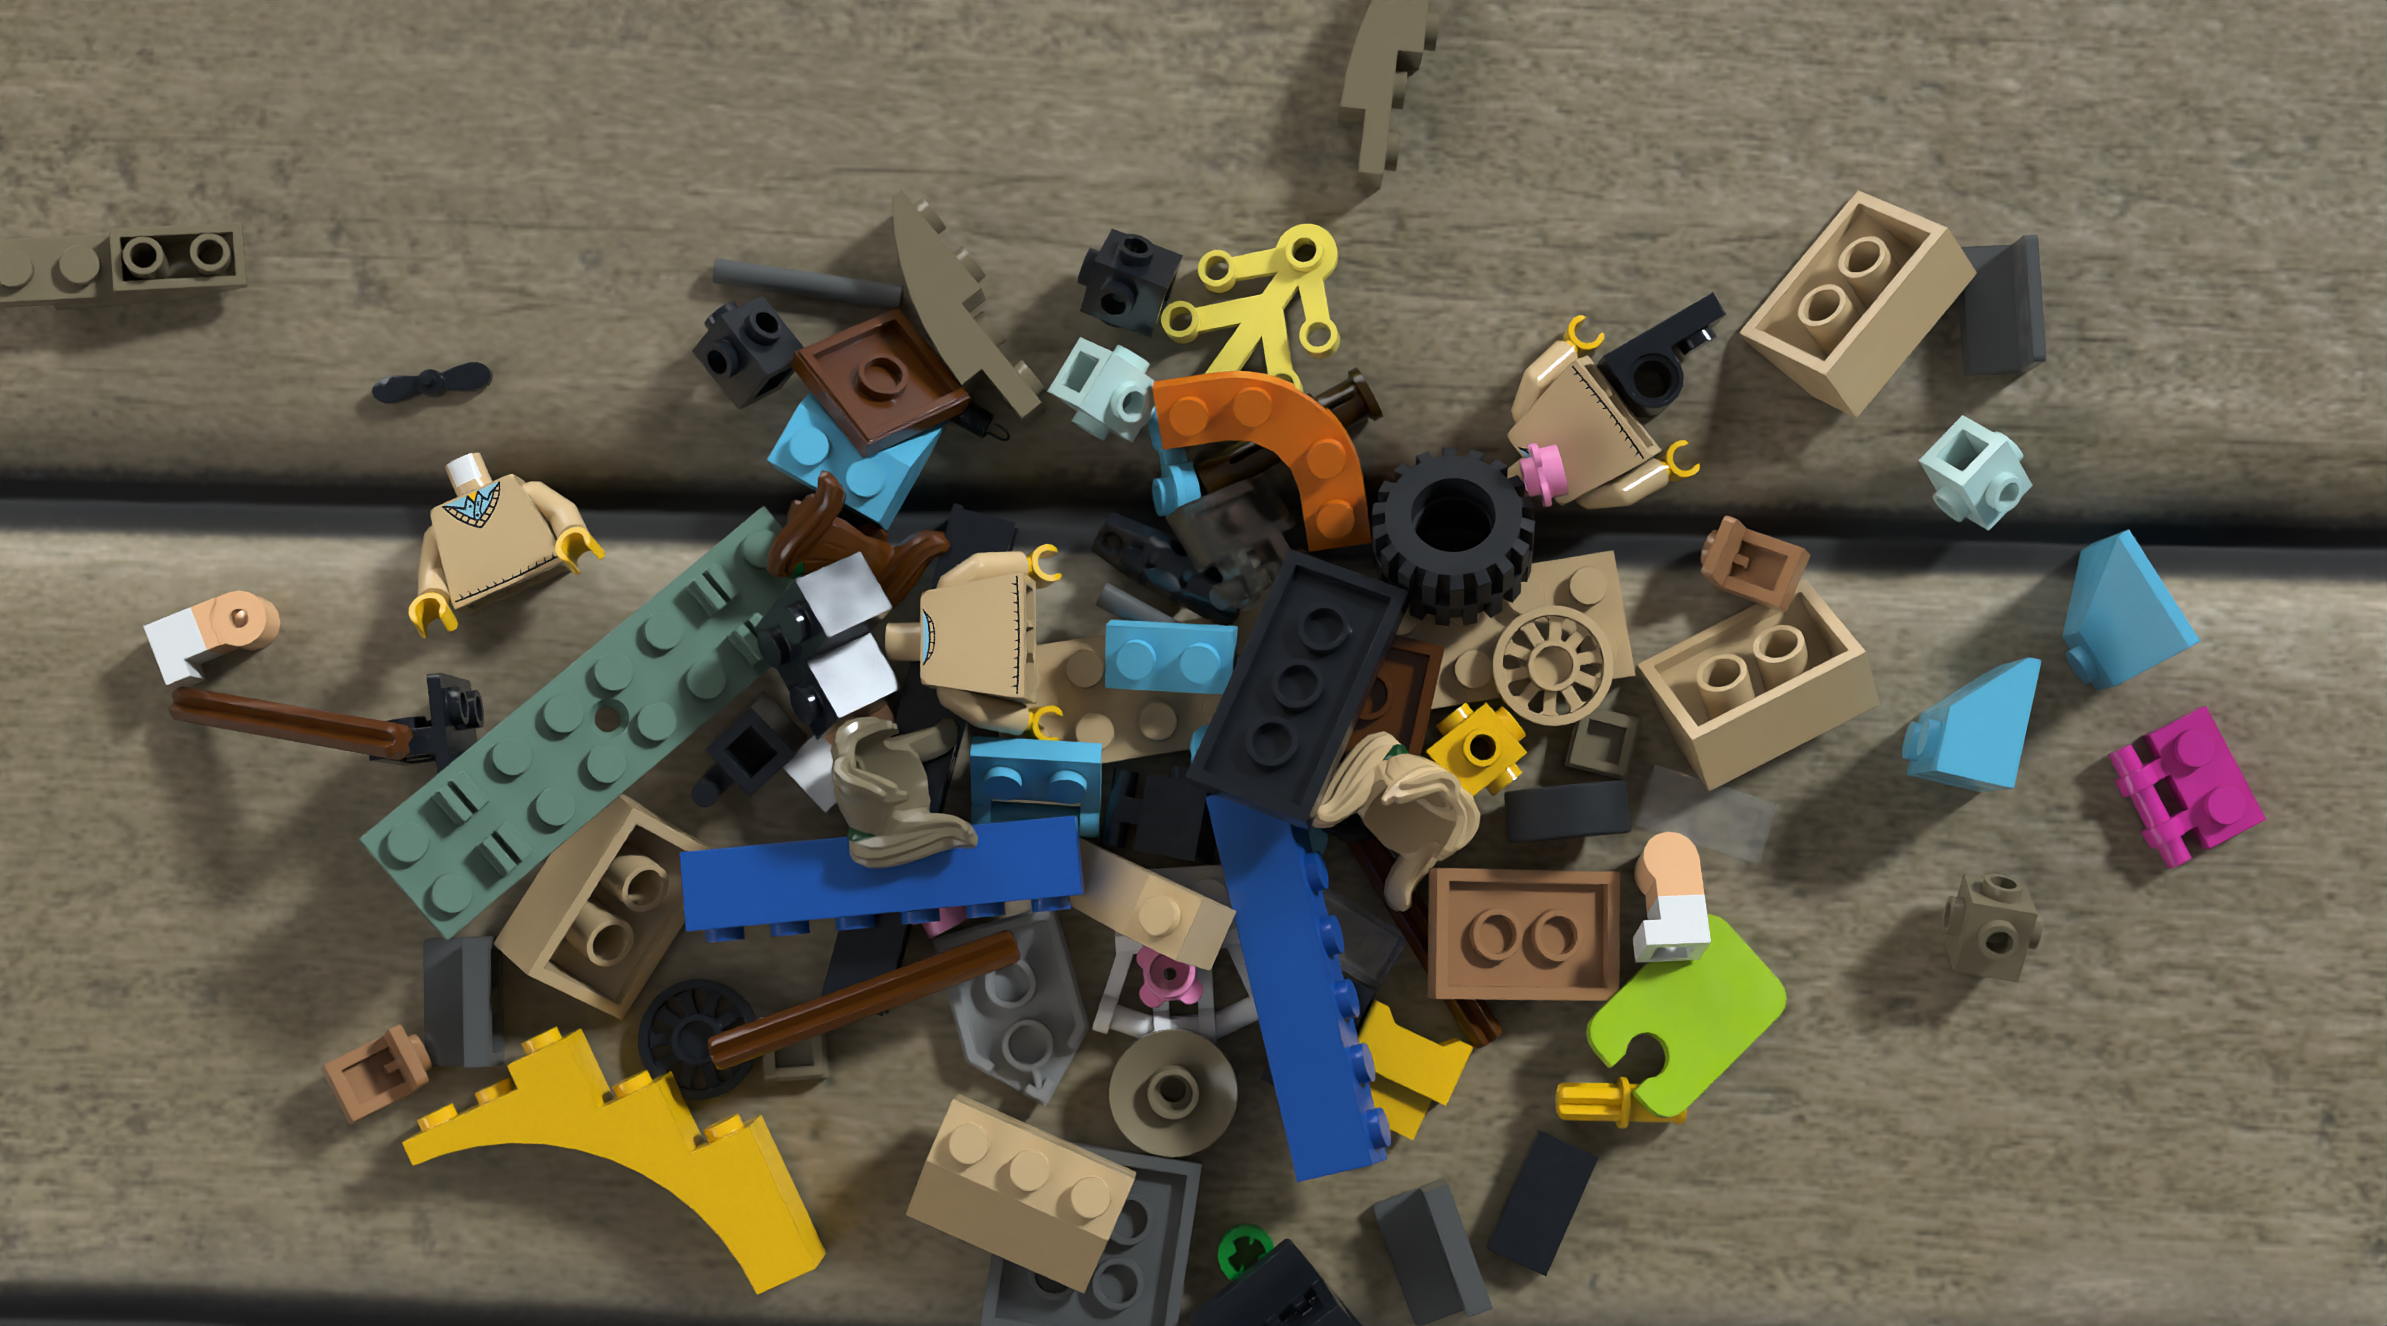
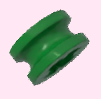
(1227, 1246)

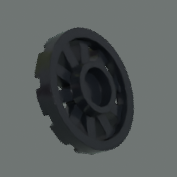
(692, 1035)

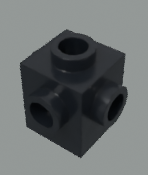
(1128, 282)
(747, 350)

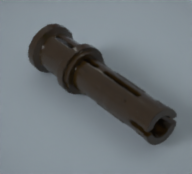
(1348, 401)

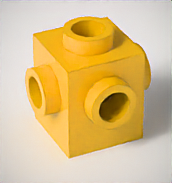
(1496, 730)

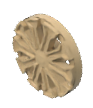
(1553, 665)

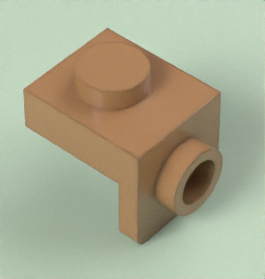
(1753, 565)
(378, 1074)

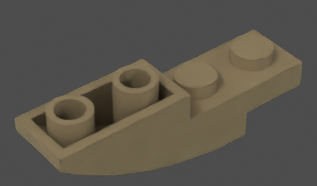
(1388, 38)
(122, 266)
(944, 294)

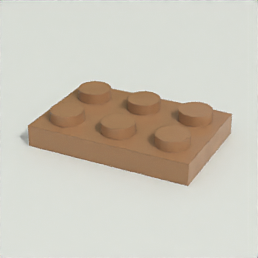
(1523, 934)

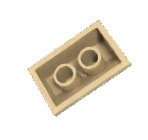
(1859, 301)
(1759, 685)
(603, 907)
(1020, 1193)

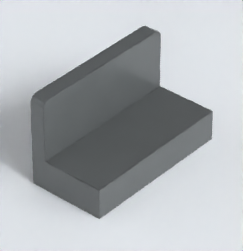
(2003, 310)
(463, 1001)
(1431, 1253)

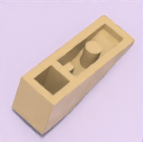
(1151, 908)

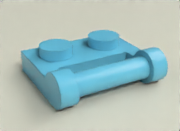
(1036, 772)

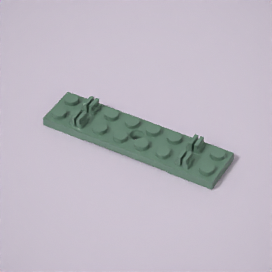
(550, 764)

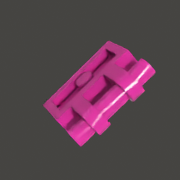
(2202, 779)

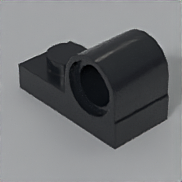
(1654, 351)

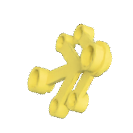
(1262, 315)

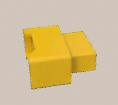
(1409, 1069)

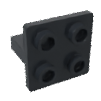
(452, 727)
(1276, 1292)

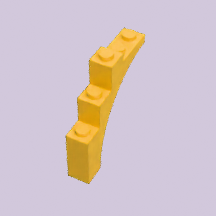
(564, 1101)

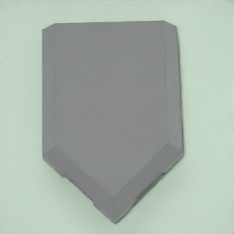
(1024, 1017)

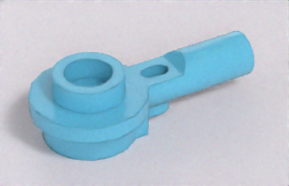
(1178, 479)

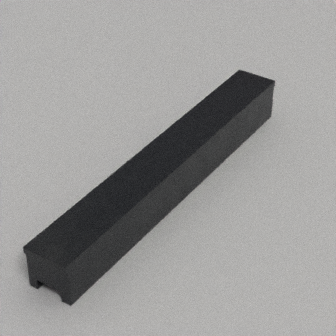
(881, 949)

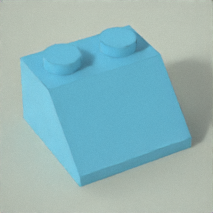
(872, 484)
(1976, 731)

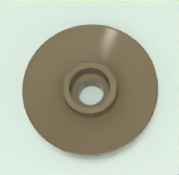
(1180, 1123)

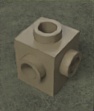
(1991, 927)

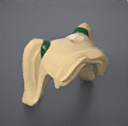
(1405, 804)

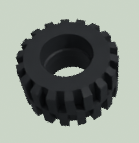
(1454, 492)

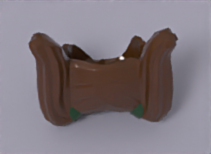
(820, 538)

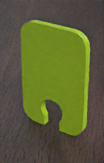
(1697, 1011)

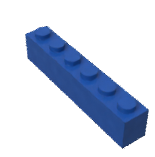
(820, 880)
(1300, 992)

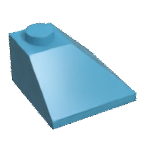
(2121, 615)

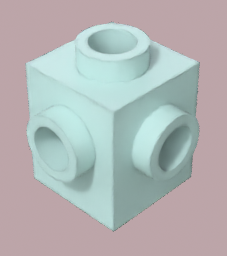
(1106, 390)
(1975, 473)

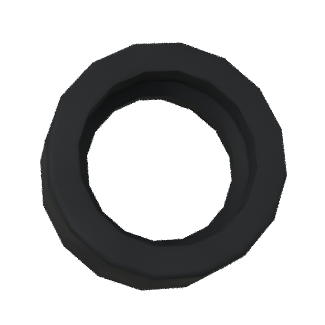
(1567, 811)

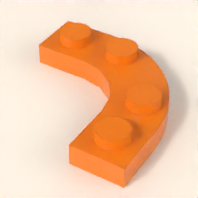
(1286, 422)

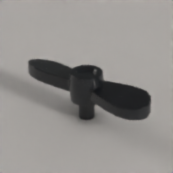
(433, 383)

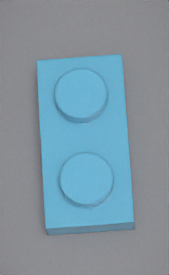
(1169, 656)

